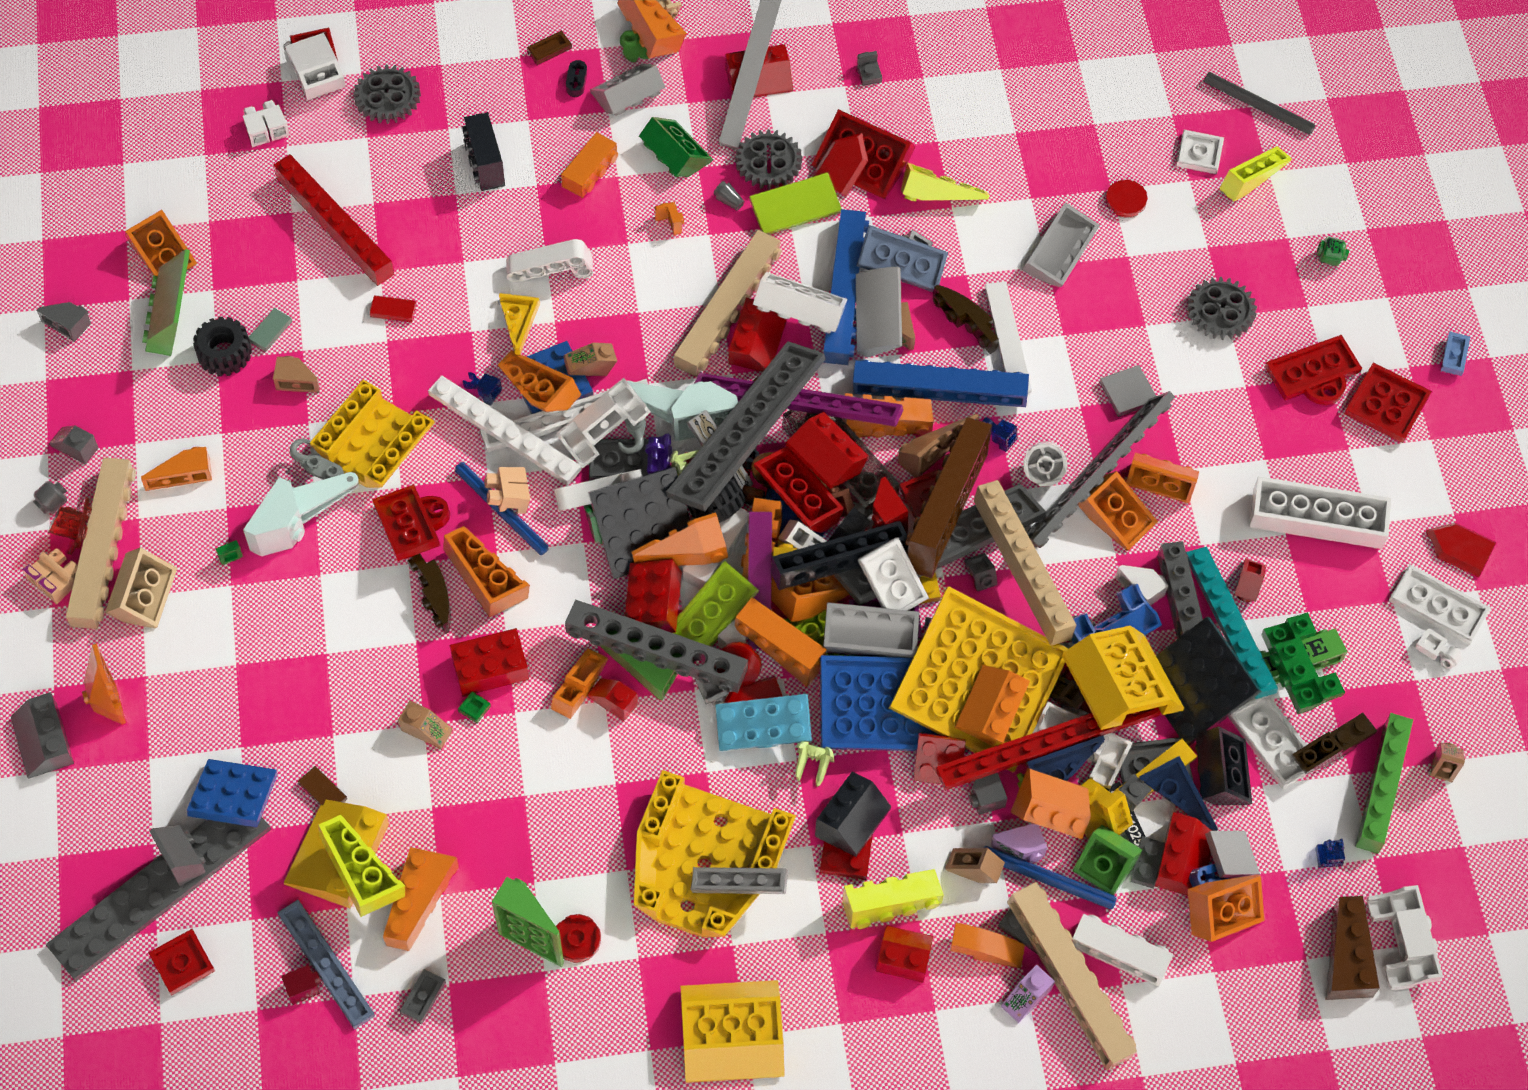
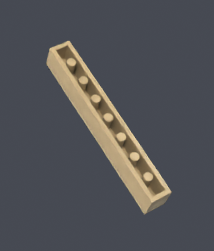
(727, 303)
(100, 544)
(1024, 563)
(1072, 976)

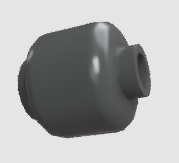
(50, 497)

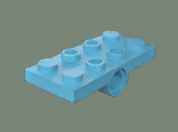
(763, 722)

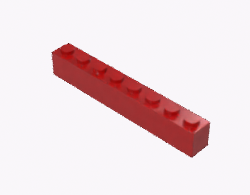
(334, 220)

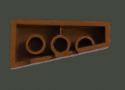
(1351, 955)

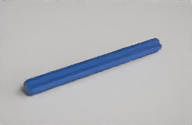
(508, 515)
(1056, 880)

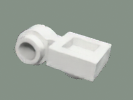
(1434, 645)

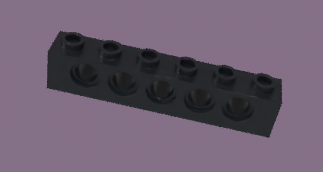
(831, 556)

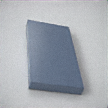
(918, 262)

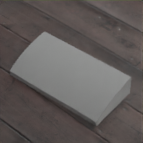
(1061, 246)
(878, 311)
(870, 631)

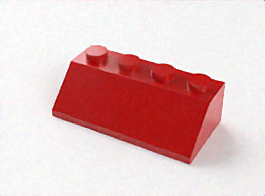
(800, 489)

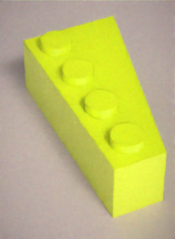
(361, 871)
(891, 898)

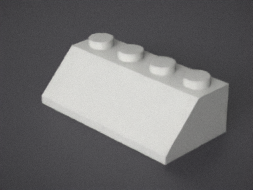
(799, 302)

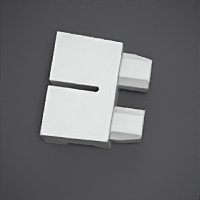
(256, 123)

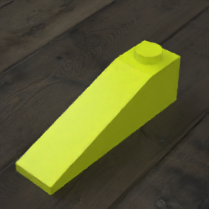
(1254, 172)

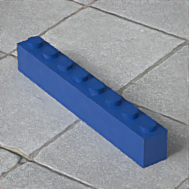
(849, 244)
(941, 383)

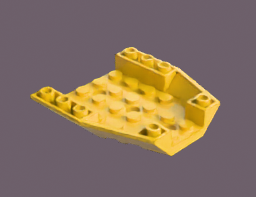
(681, 832)

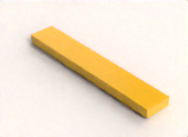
(1179, 749)

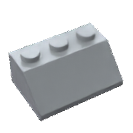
(629, 88)

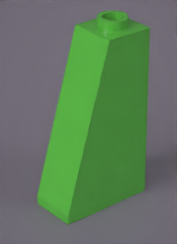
(651, 677)

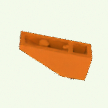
(182, 469)

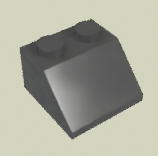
(179, 853)

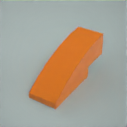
(578, 683)
(987, 945)

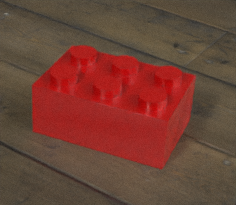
(654, 593)
(489, 662)

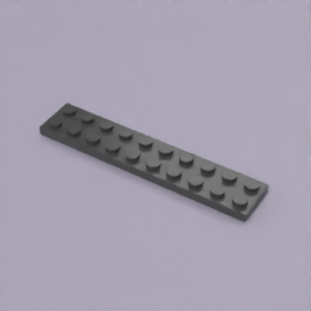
(745, 426)
(1104, 462)
(966, 538)
(146, 898)

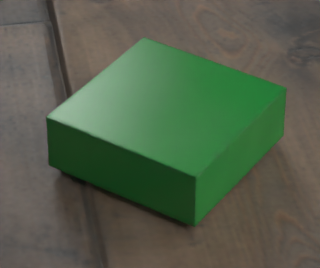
(229, 552)
(474, 707)

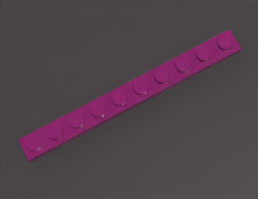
(818, 402)

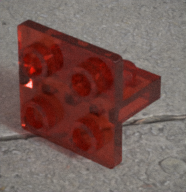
(71, 524)

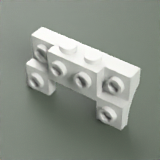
(600, 419)
(1107, 757)
(1412, 936)

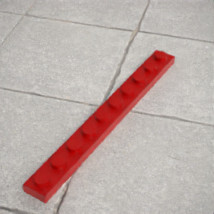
(1030, 748)

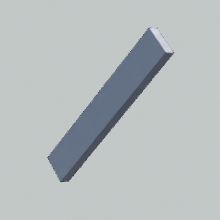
(326, 964)

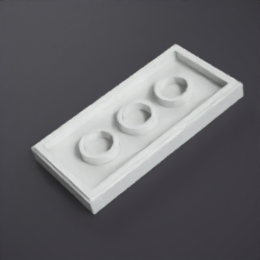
(1439, 604)
(1270, 738)

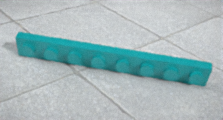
(1230, 619)

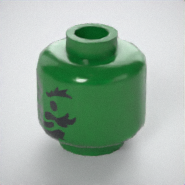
(1332, 251)

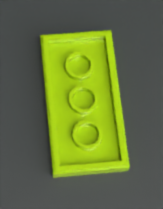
(795, 204)
(715, 605)

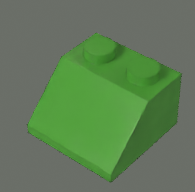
(1107, 860)

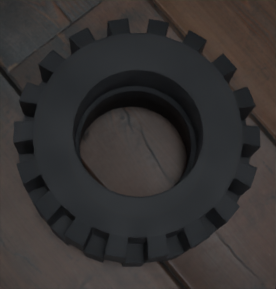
(219, 332)
(725, 504)

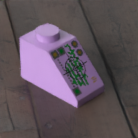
(1021, 842)
(1028, 994)

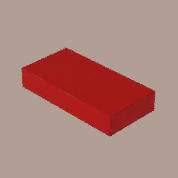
(393, 308)

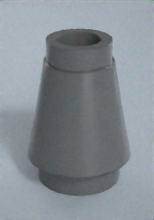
(727, 194)

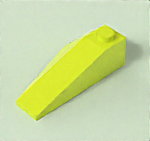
(924, 185)

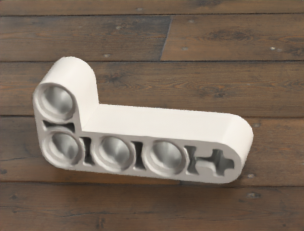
(551, 259)
(577, 494)

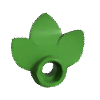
(631, 47)

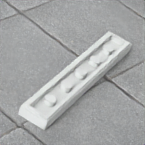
(1006, 328)

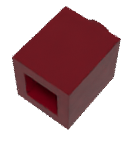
(301, 984)

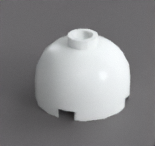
(1045, 464)

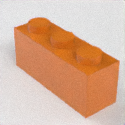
(589, 165)

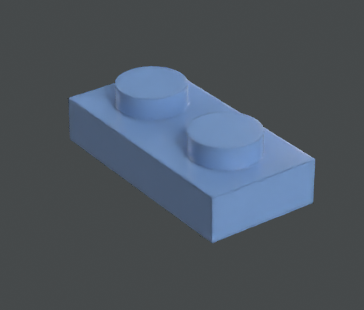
(1455, 353)

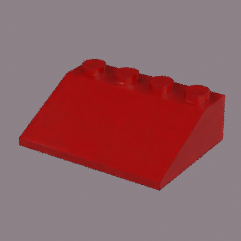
(885, 152)

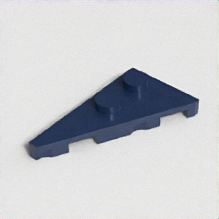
(1066, 762)
(1177, 786)

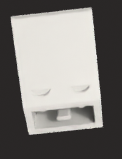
(316, 66)

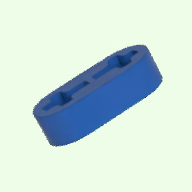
(1208, 871)

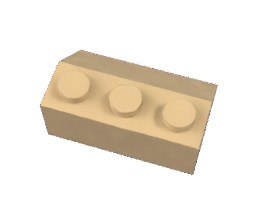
(141, 589)

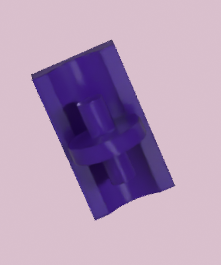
(659, 453)

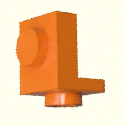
(670, 212)

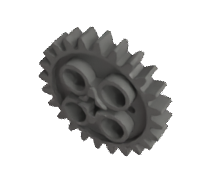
(387, 94)
(752, 159)
(1221, 308)

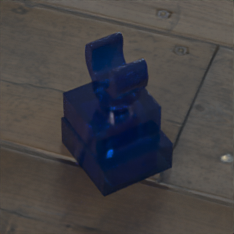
(487, 387)
(1003, 434)
(1330, 853)

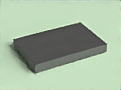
(614, 461)
(1143, 754)

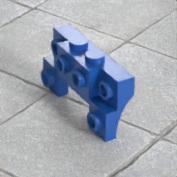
(1134, 613)

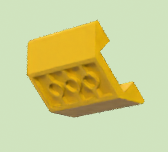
(370, 436)
(1120, 676)
(732, 1031)

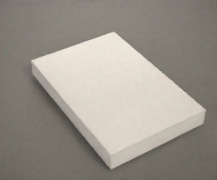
(893, 577)

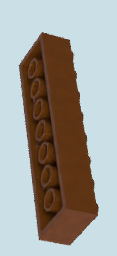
(948, 496)

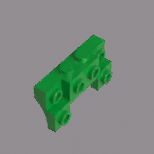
(1295, 665)

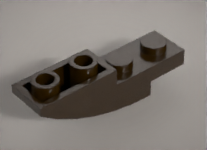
(964, 311)
(434, 590)
(1334, 744)

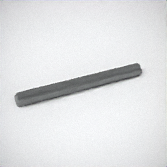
(1259, 103)

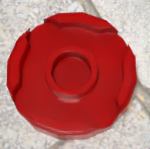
(1126, 198)
(754, 660)
(579, 938)

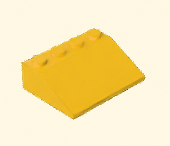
(313, 867)

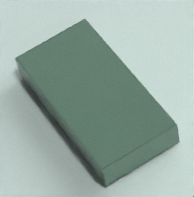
(270, 329)

